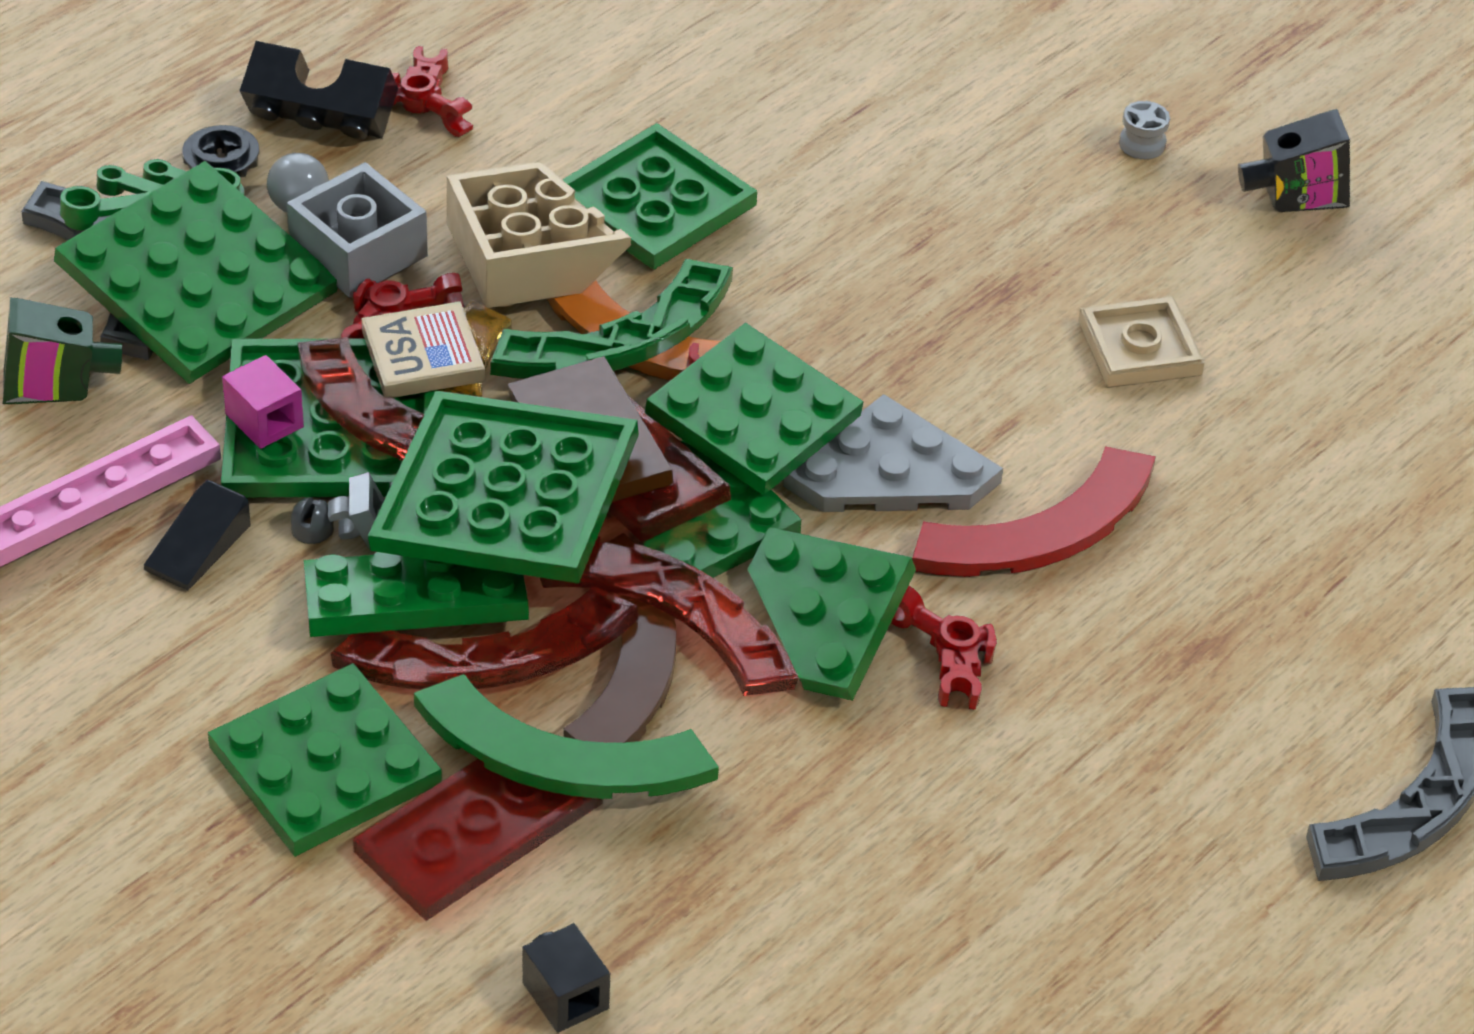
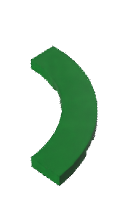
(624, 341)
(559, 762)

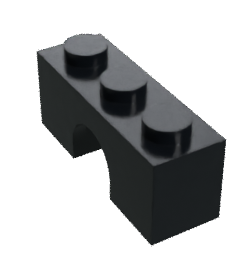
(354, 103)

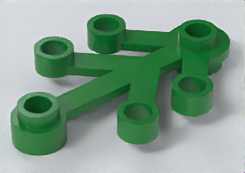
(83, 206)

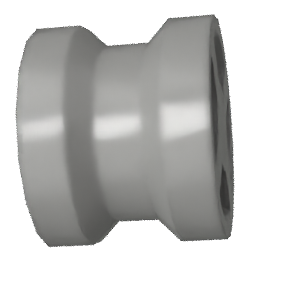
(1144, 130)

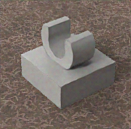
(358, 509)

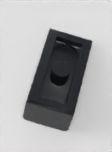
(200, 535)

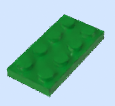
(406, 593)

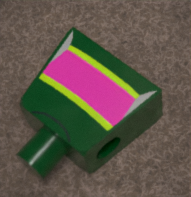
(52, 354)

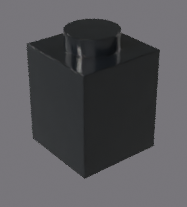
(565, 977)

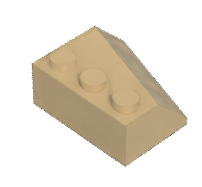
(527, 234)

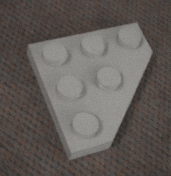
(894, 463)

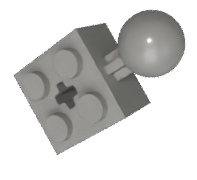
(350, 223)

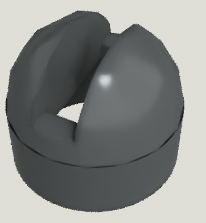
(320, 526)

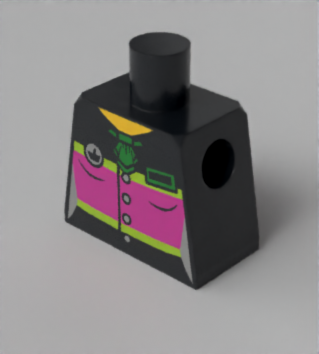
(1303, 165)

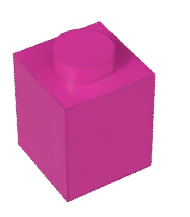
(263, 401)

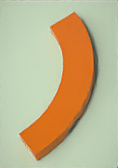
(595, 307)

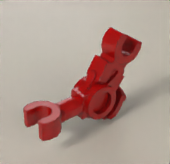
(422, 92)
(393, 297)
(956, 643)

